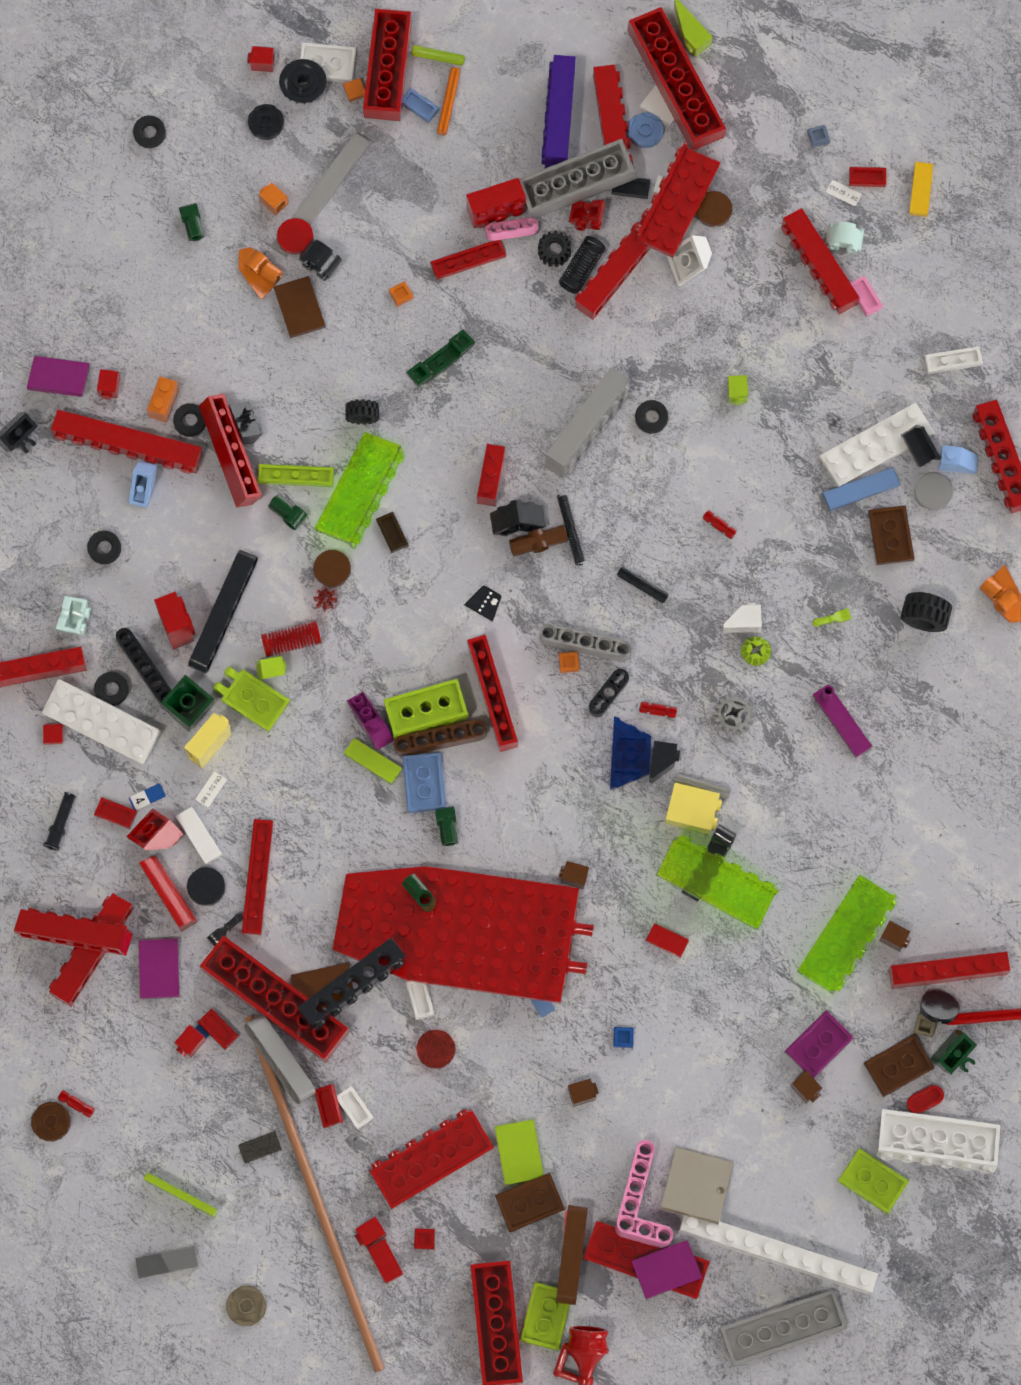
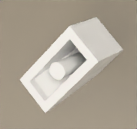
(744, 620)

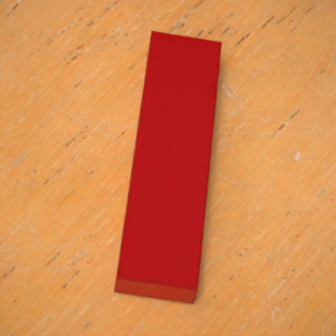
(468, 259)

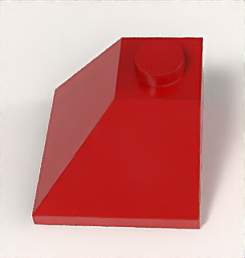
(155, 832)

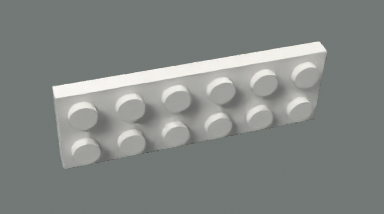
(873, 446)
(101, 721)

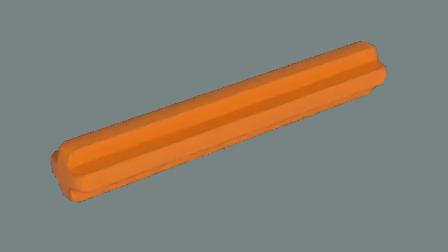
(448, 101)

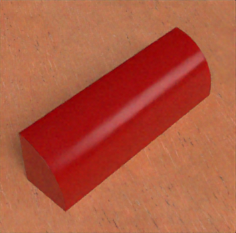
(168, 893)

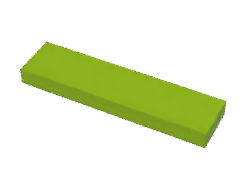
(295, 475)
(181, 1195)

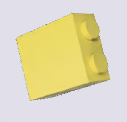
(208, 740)
(693, 808)

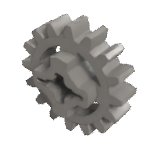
(735, 721)

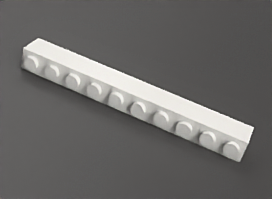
(780, 1254)

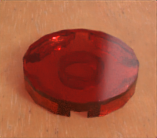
(435, 1049)

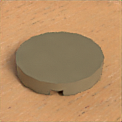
(246, 1306)

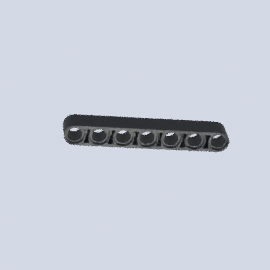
(223, 611)

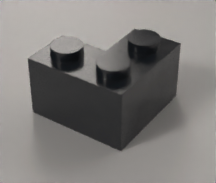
(517, 517)

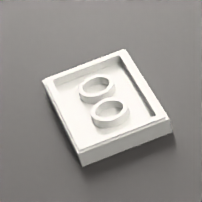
(335, 60)

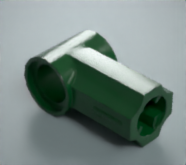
(191, 218)
(290, 514)
(446, 821)
(419, 892)

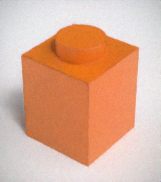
(273, 198)

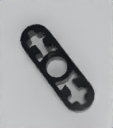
(596, 700)

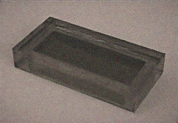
(260, 1147)

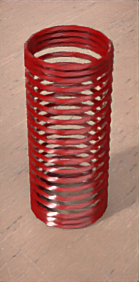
(292, 636)

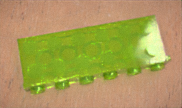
(360, 489)
(716, 881)
(847, 935)

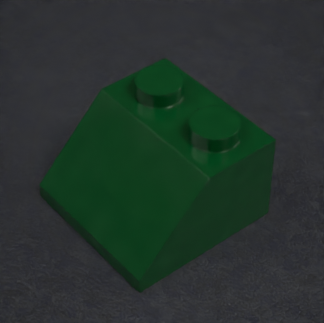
(187, 703)

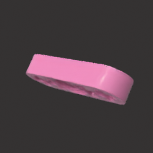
(500, 230)

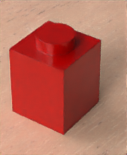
(261, 59)
(108, 384)
(189, 1042)
(369, 1232)

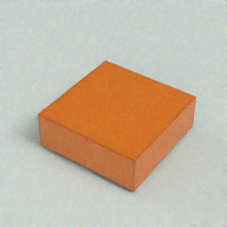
(354, 89)
(400, 293)
(568, 662)

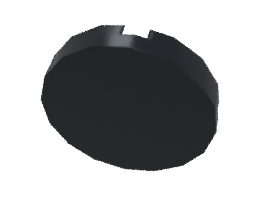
(266, 121)
(206, 886)
(939, 1007)

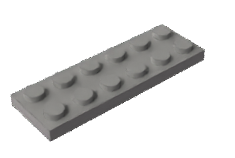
(783, 1328)

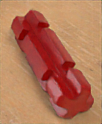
(719, 524)
(657, 709)
(76, 1104)

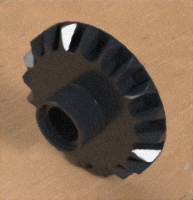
(302, 71)

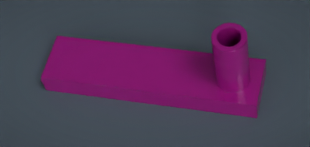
(842, 721)

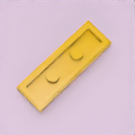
(921, 189)

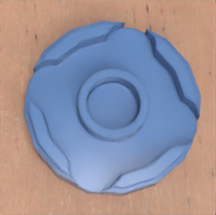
(645, 130)

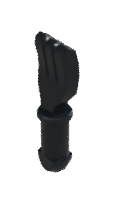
(215, 936)

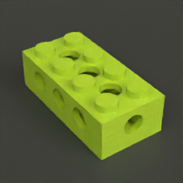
(428, 697)

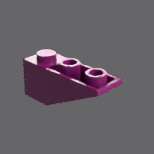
(370, 721)

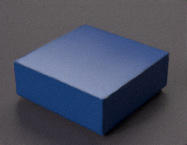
(623, 1037)

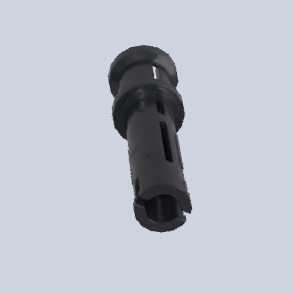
(57, 830)

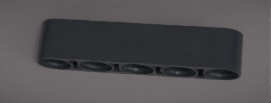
(140, 661)

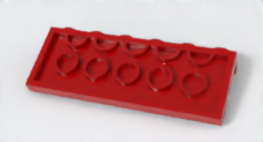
(677, 201)
(430, 1158)

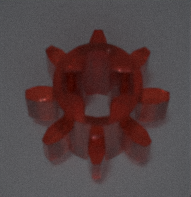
(325, 593)

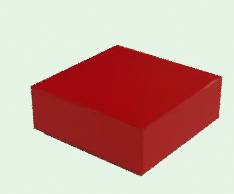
(52, 734)
(424, 1239)

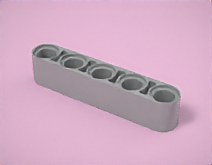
(594, 639)
(279, 1059)

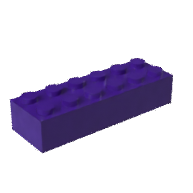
(558, 110)

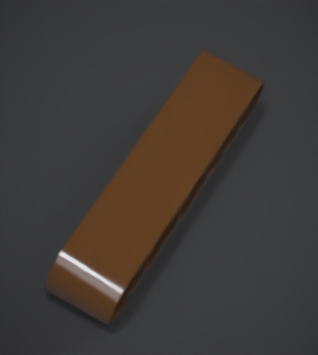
(430, 735)
(571, 1255)

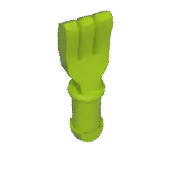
(839, 616)

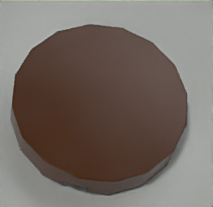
(714, 209)
(332, 568)
(51, 1121)

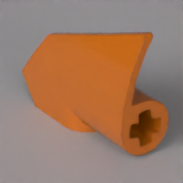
(258, 271)
(1004, 594)

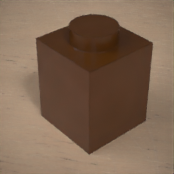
(574, 874)
(895, 936)
(807, 1087)
(582, 1092)

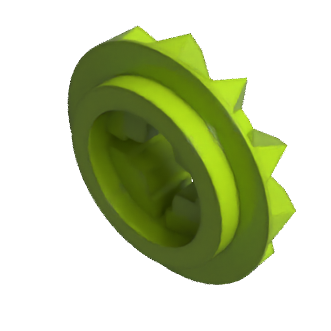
(755, 659)

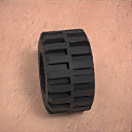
(926, 612)

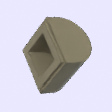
(924, 1026)

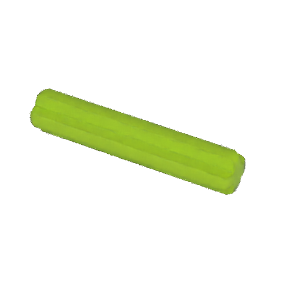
(438, 55)

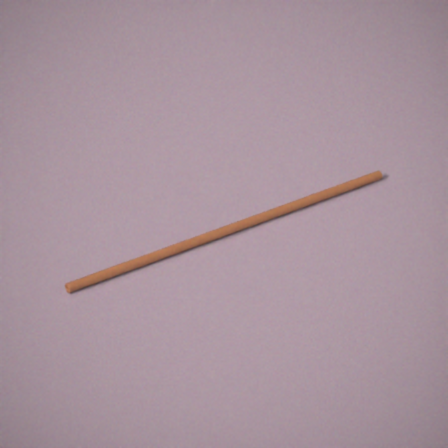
(321, 1213)

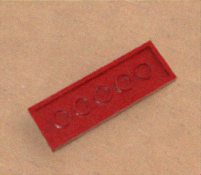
(616, 1253)

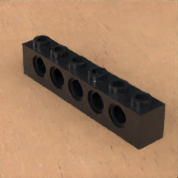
(388, 951)

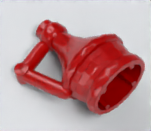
(587, 1348)

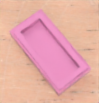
(868, 299)

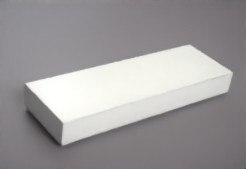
(953, 360)
(198, 835)

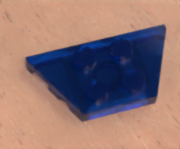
(629, 754)

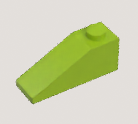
(693, 34)

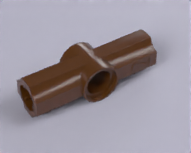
(538, 540)

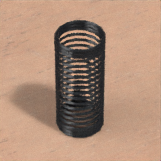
(571, 281)

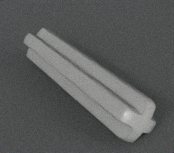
(693, 782)

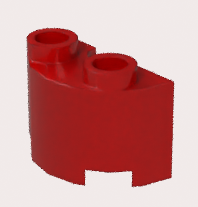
(587, 215)

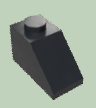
(663, 759)

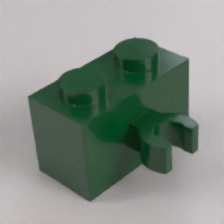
(954, 1053)

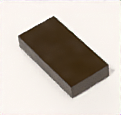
(392, 532)

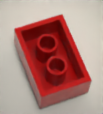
(496, 203)
(175, 619)

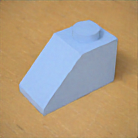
(957, 460)
(142, 483)

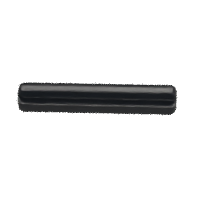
(642, 584)

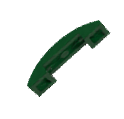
(442, 359)

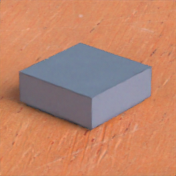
(818, 136)

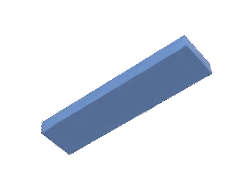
(861, 489)

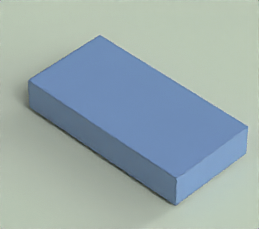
(419, 105)

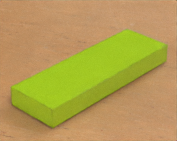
(372, 761)

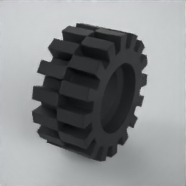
(549, 258)
(362, 412)

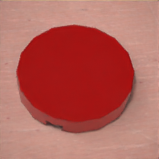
(294, 235)

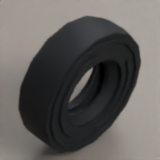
(146, 121)
(651, 405)
(188, 431)
(101, 536)
(116, 678)

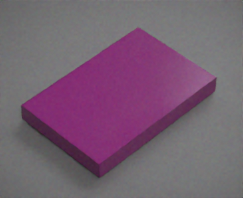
(58, 376)
(159, 969)
(819, 1044)
(666, 1269)

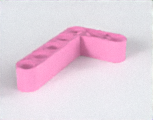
(635, 1199)

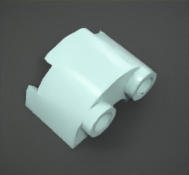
(845, 236)
(73, 616)

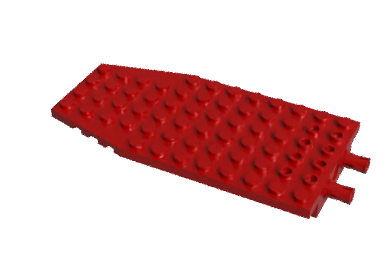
(479, 936)

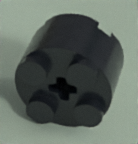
(320, 259)

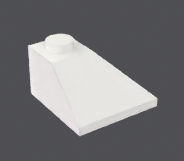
(690, 259)

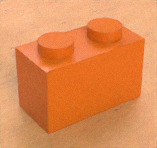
(163, 399)

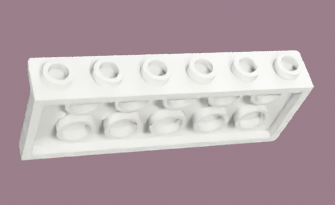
(938, 1141)

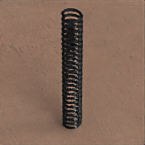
(571, 528)

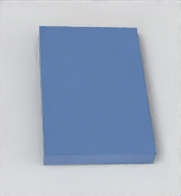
(424, 782)

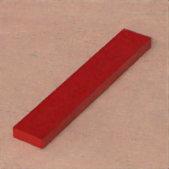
(257, 877)

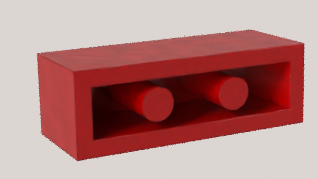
(491, 475)

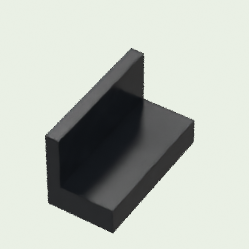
(920, 445)

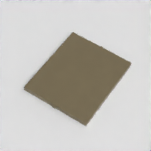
(697, 1185)

